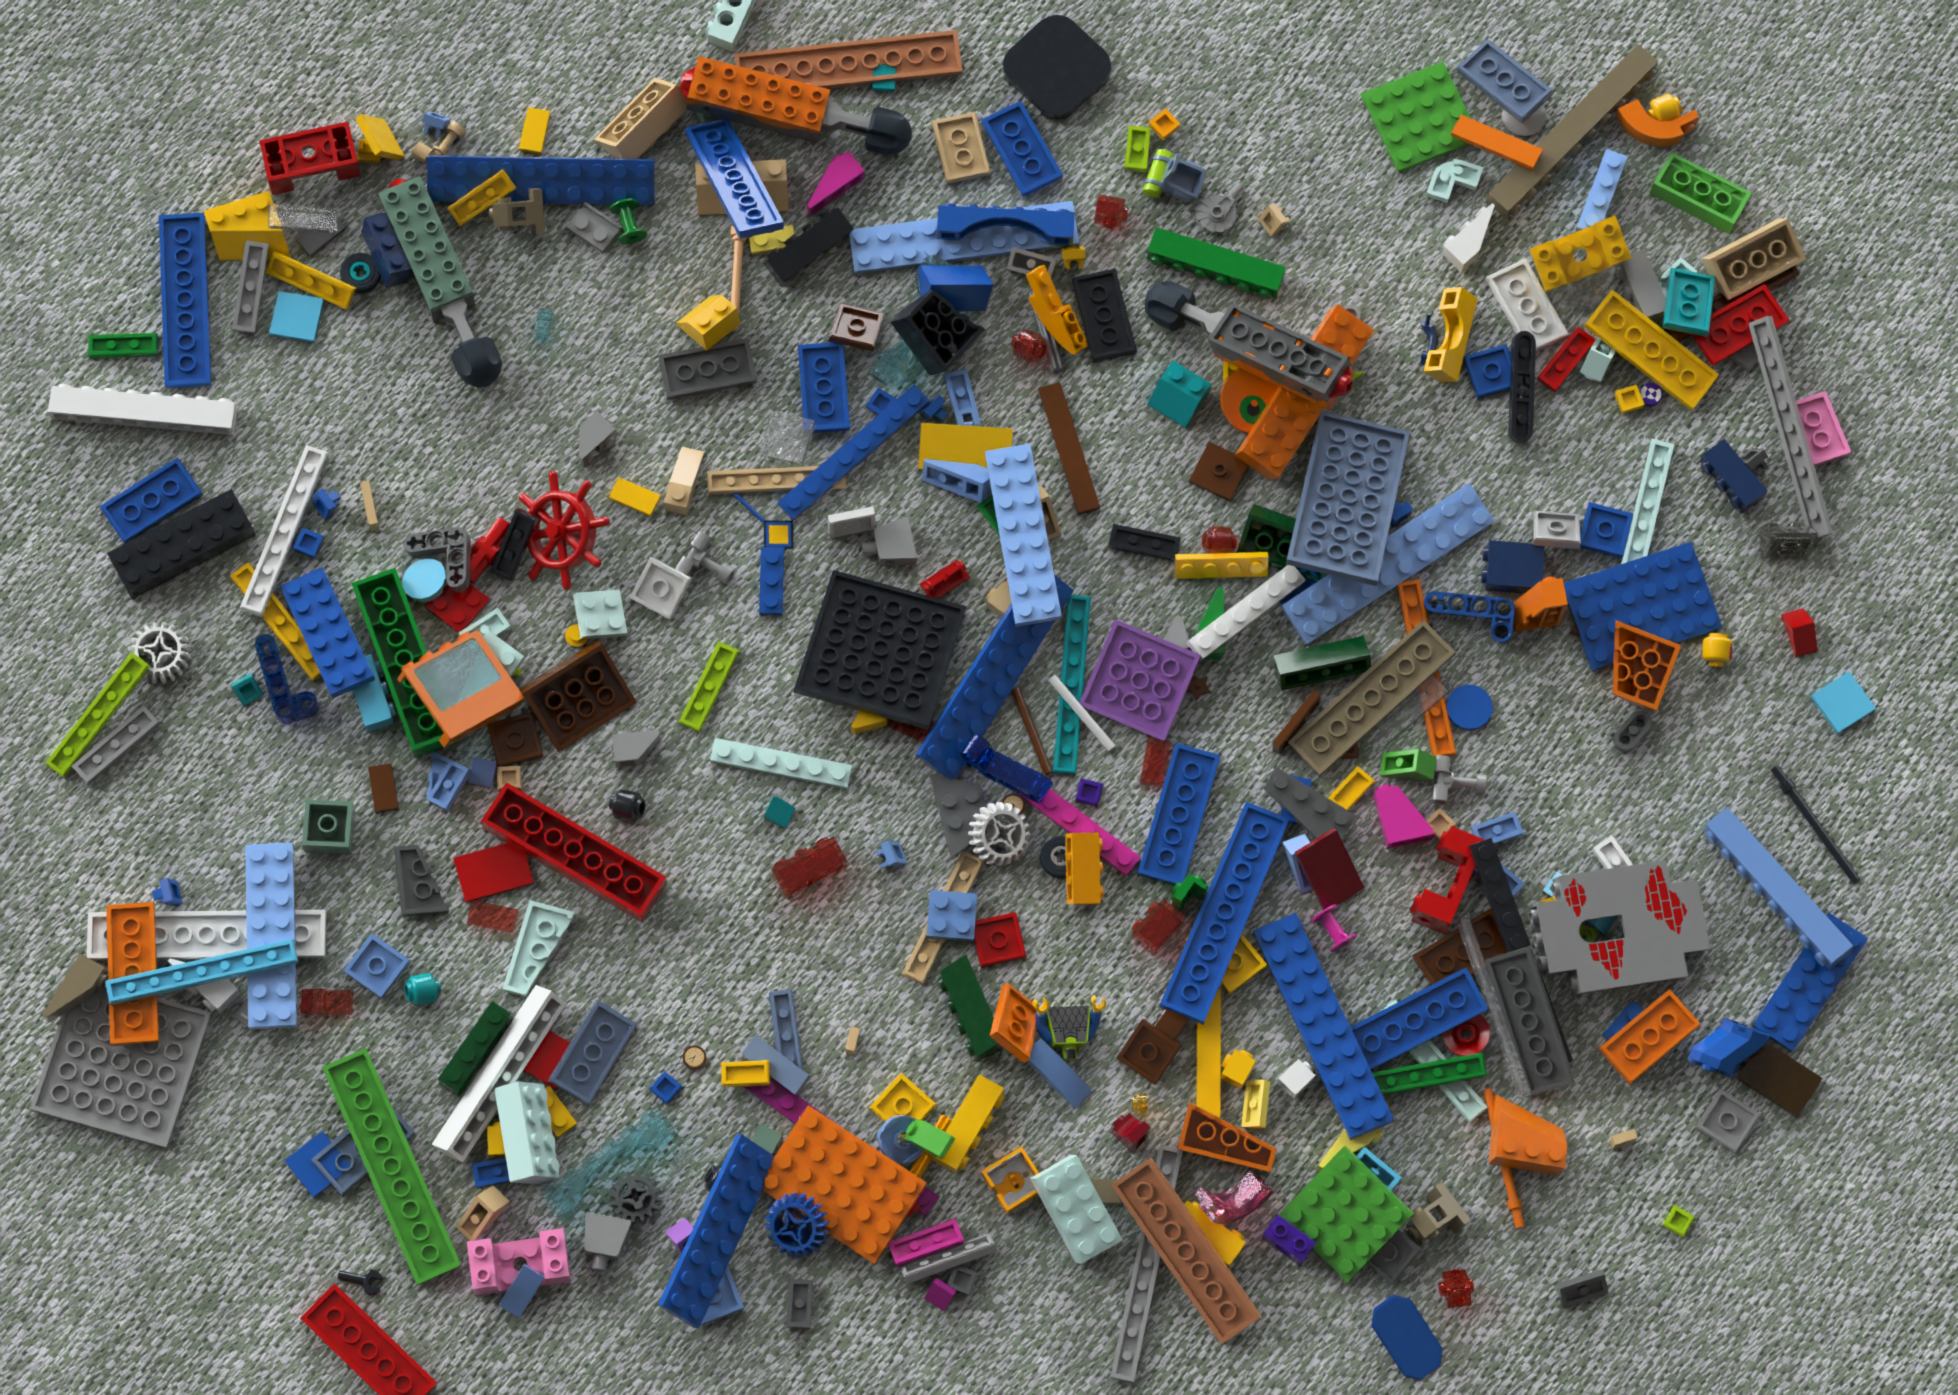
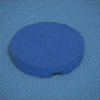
(1469, 707)

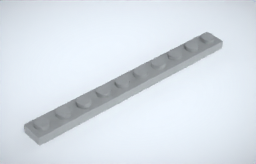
(1790, 426)
(1142, 1285)

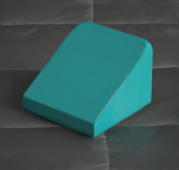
(887, 85)
(246, 689)
(779, 812)

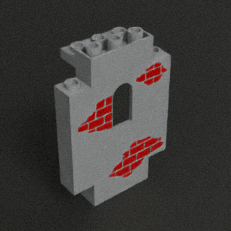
(1657, 920)

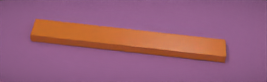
(1437, 717)

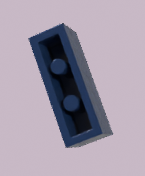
(386, 249)
(1732, 476)

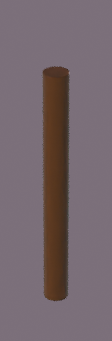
(1032, 732)

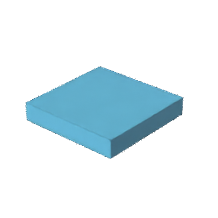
(296, 317)
(1843, 702)

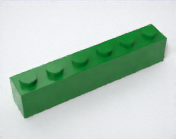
(1215, 263)

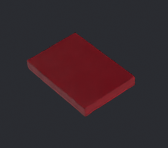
(1329, 869)

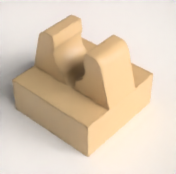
(1273, 219)

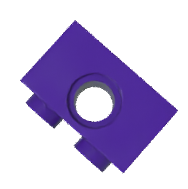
(1288, 1240)

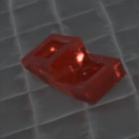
(326, 1002)

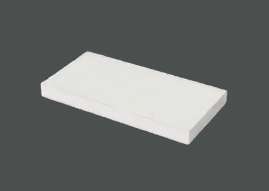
(1527, 304)

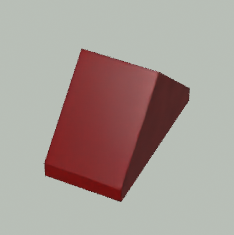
(1800, 631)

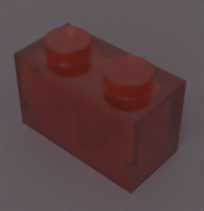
(1157, 926)

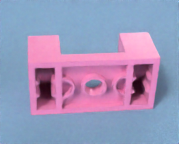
(493, 1263)

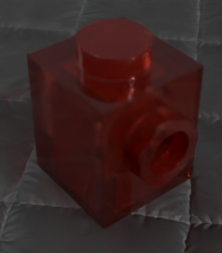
(1110, 211)

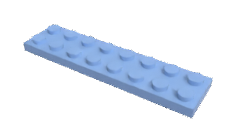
(1023, 535)
(269, 921)

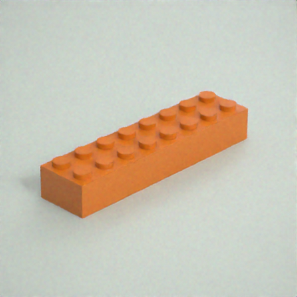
(1291, 417)

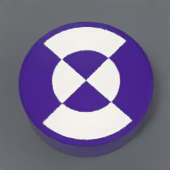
(1651, 394)

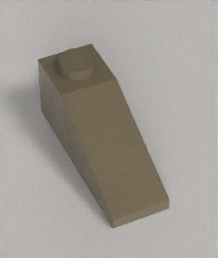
(79, 984)

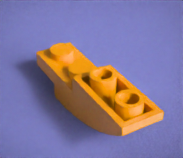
(1057, 319)

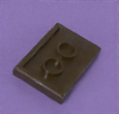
(1779, 1079)

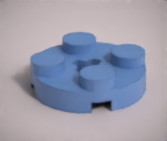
(888, 1139)

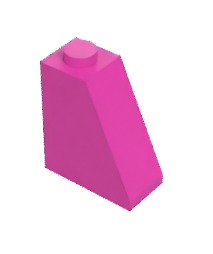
(1399, 818)

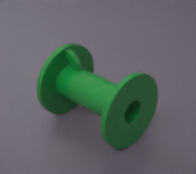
(631, 232)

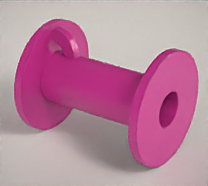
(1333, 928)

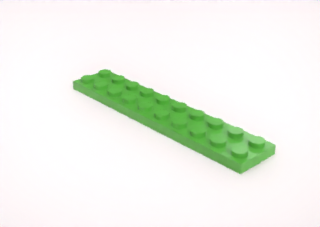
(391, 1166)

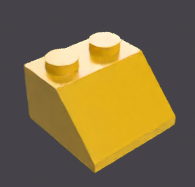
(710, 321)

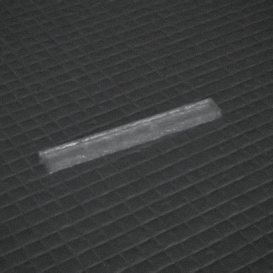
(1495, 1012)

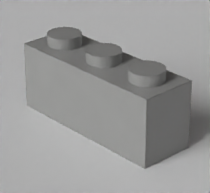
(1642, 285)

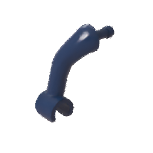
(1429, 328)

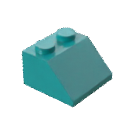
(1179, 394)

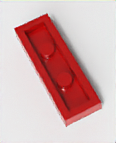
(1566, 359)

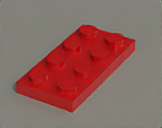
(1730, 327)

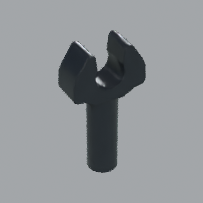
(362, 1280)

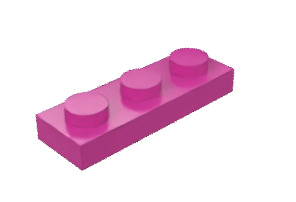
(926, 1242)

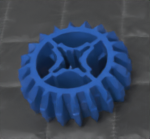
(793, 1215)

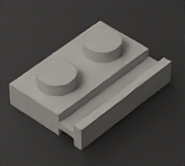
(594, 227)

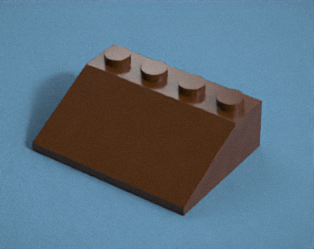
(577, 695)

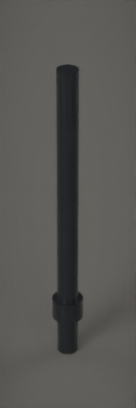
(1788, 787)

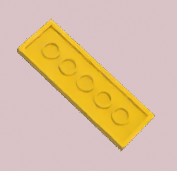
(1651, 350)

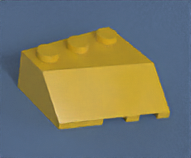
(242, 222)

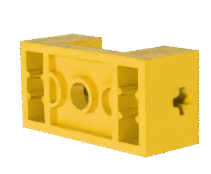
(1603, 246)

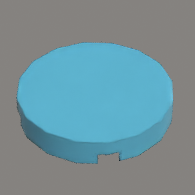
(424, 580)

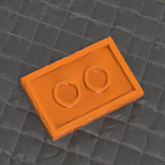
(1014, 1023)

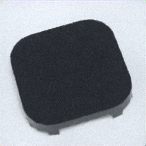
(1056, 66)

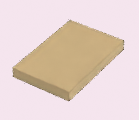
(961, 148)

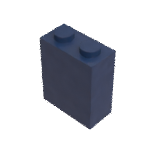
(1512, 566)

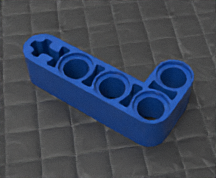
(1469, 611)

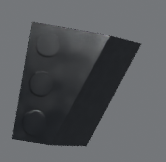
(935, 331)

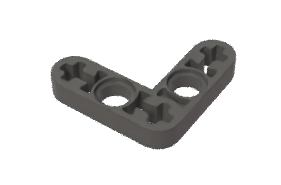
(447, 546)

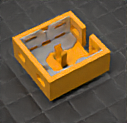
(1020, 1169)

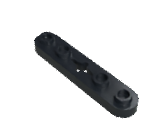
(1522, 365)

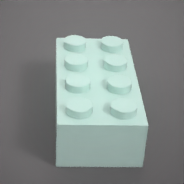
(527, 1132)
(1076, 1209)

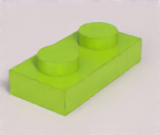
(1137, 149)

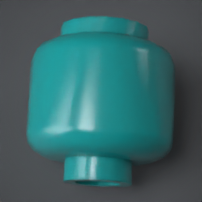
(422, 989)

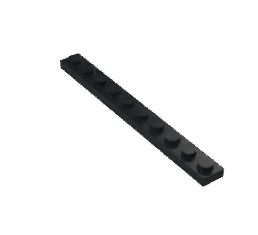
(1504, 907)

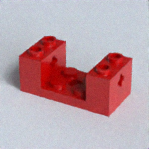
(332, 149)
(1436, 910)

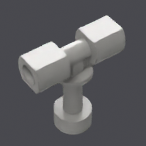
(697, 557)
(1446, 780)

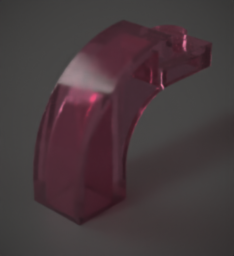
(1235, 1202)

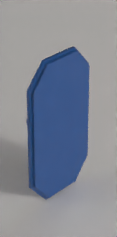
(1406, 1337)

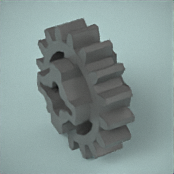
(625, 1199)

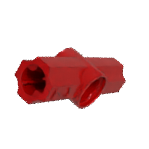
(486, 549)

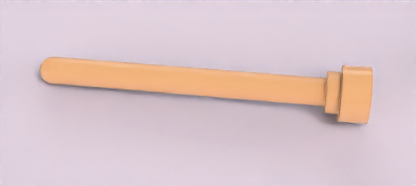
(737, 269)

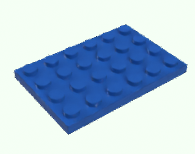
(1653, 593)

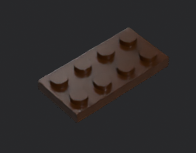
(1450, 955)

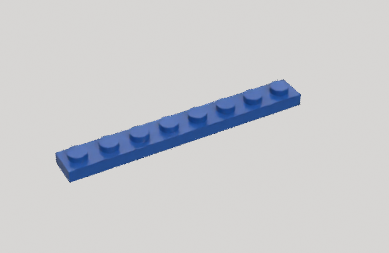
(853, 452)

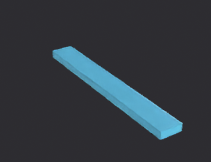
(201, 972)

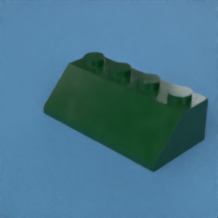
(1270, 533)
(970, 1007)

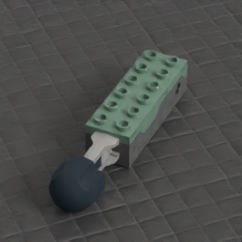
(439, 276)

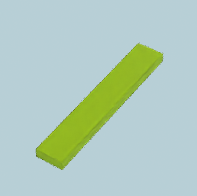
(98, 714)

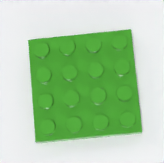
(1417, 116)
(1347, 1213)

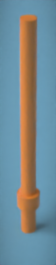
(1514, 1203)

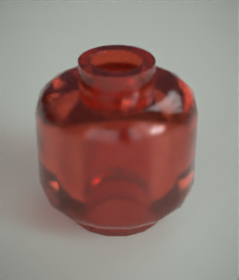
(1028, 346)
(1219, 540)

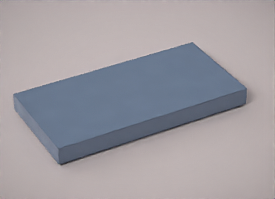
(1504, 81)
(592, 1052)
(348, 1149)

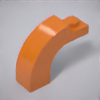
(1652, 131)

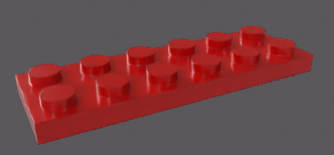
(365, 1346)

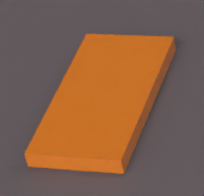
(1649, 1037)

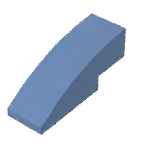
(1058, 1074)

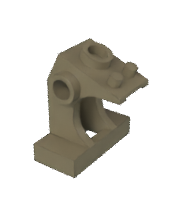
(502, 213)
(1424, 1225)

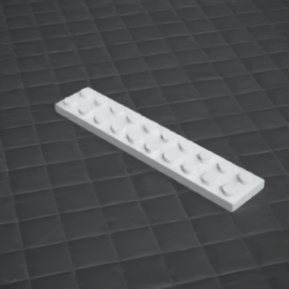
(209, 934)

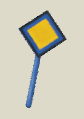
(775, 532)

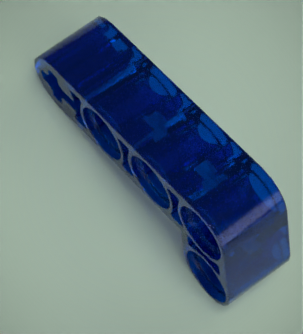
(279, 678)
(1004, 770)

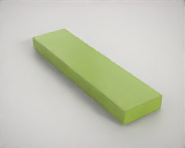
(709, 687)

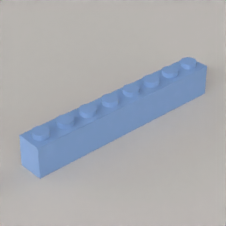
(1778, 889)

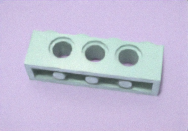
(728, 36)

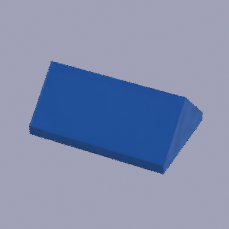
(962, 286)

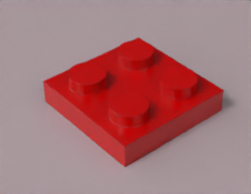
(458, 608)

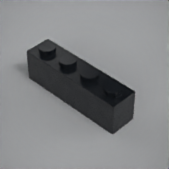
(808, 246)

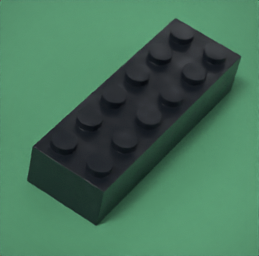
(181, 544)

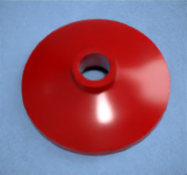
(1475, 1043)

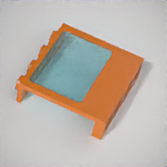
(463, 686)

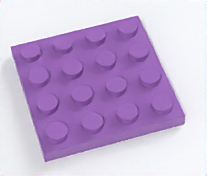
(1140, 680)

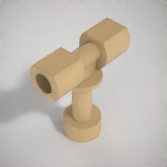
(454, 131)

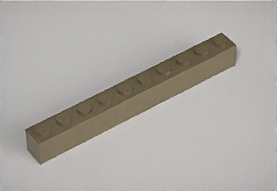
(1574, 130)

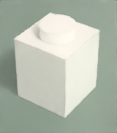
(1296, 1078)

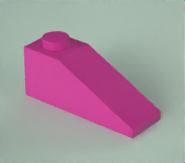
(839, 177)

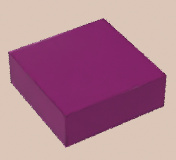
(940, 1294)

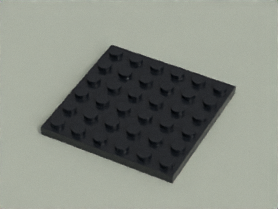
(880, 649)

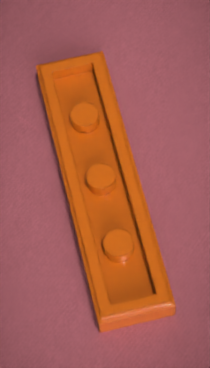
(1497, 142)

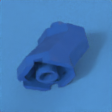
(1727, 1047)

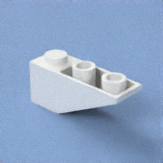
(1466, 245)
(216, 995)

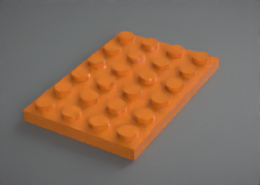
(854, 1182)

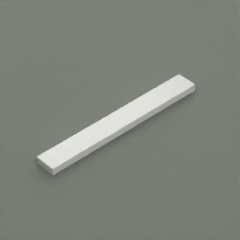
(284, 531)

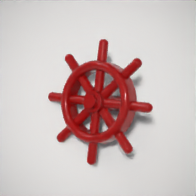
(563, 530)

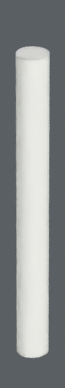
(1081, 712)

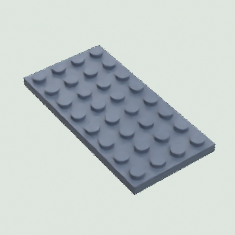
(1348, 498)

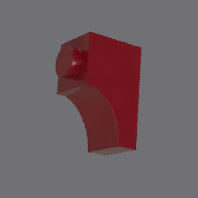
(1130, 1131)

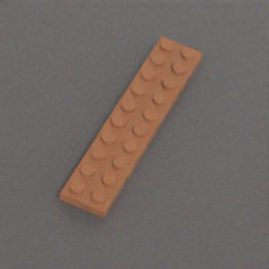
(853, 61)

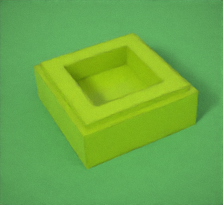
(1678, 1221)

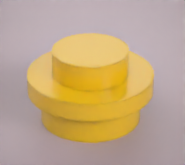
(573, 638)

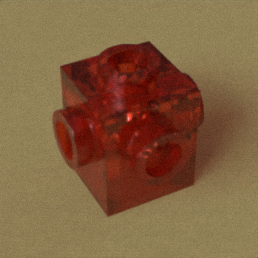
(1456, 1288)

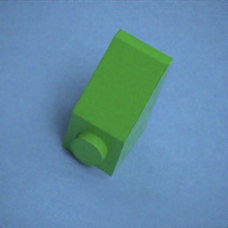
(1408, 765)
(928, 1138)

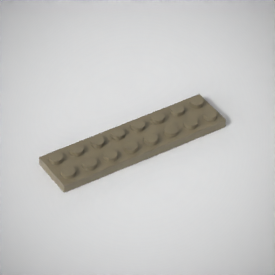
(1371, 698)

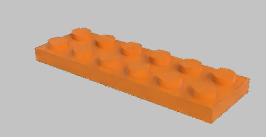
(130, 952)

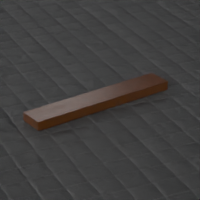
(1069, 448)

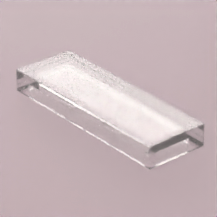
(302, 219)

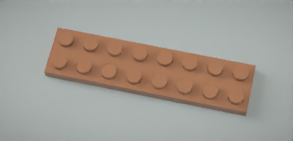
(1186, 1250)

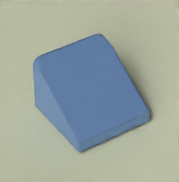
(483, 772)

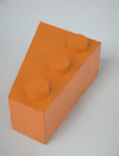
(1540, 605)

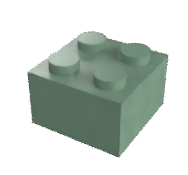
(328, 827)

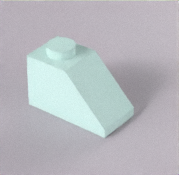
(1597, 360)

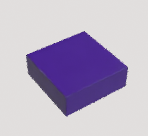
(1089, 792)

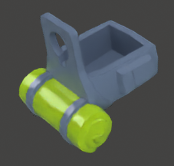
(1174, 176)

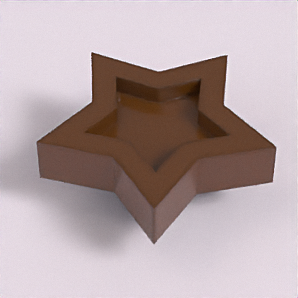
(1198, 687)

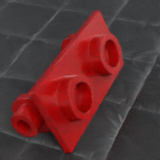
(945, 580)

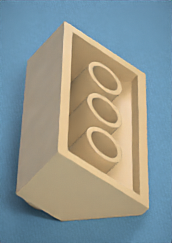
(643, 120)
(772, 174)
(1754, 258)

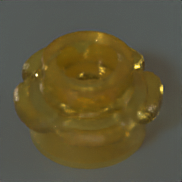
(1139, 1102)

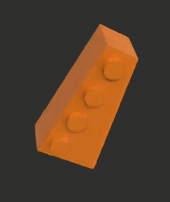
(1219, 1139)

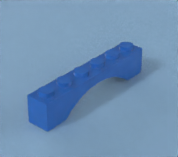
(1052, 226)

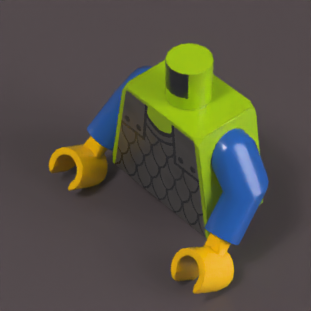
(1068, 1025)

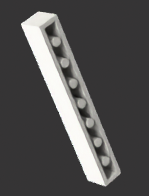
(142, 410)
(500, 1069)

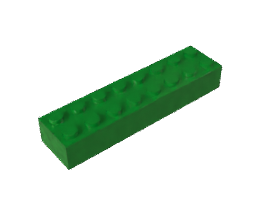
(397, 644)

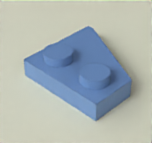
(445, 781)

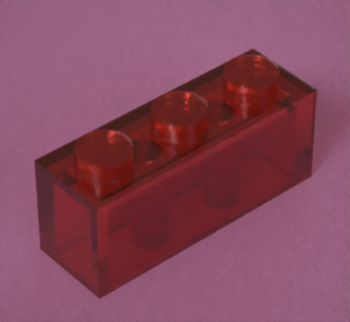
(808, 866)

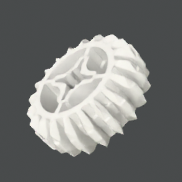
(178, 657)
(1010, 846)

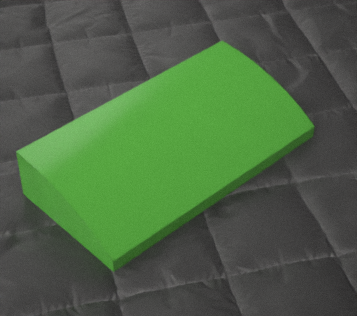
(1700, 192)

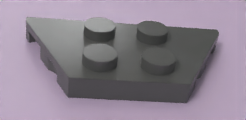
(956, 805)

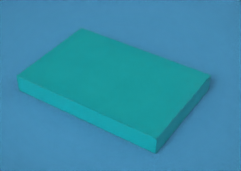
(1688, 302)

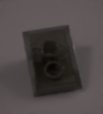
(1786, 541)

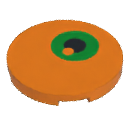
(1244, 399)

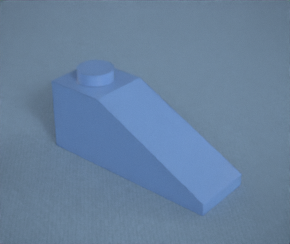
(960, 478)

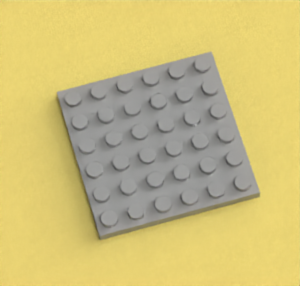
(122, 1087)

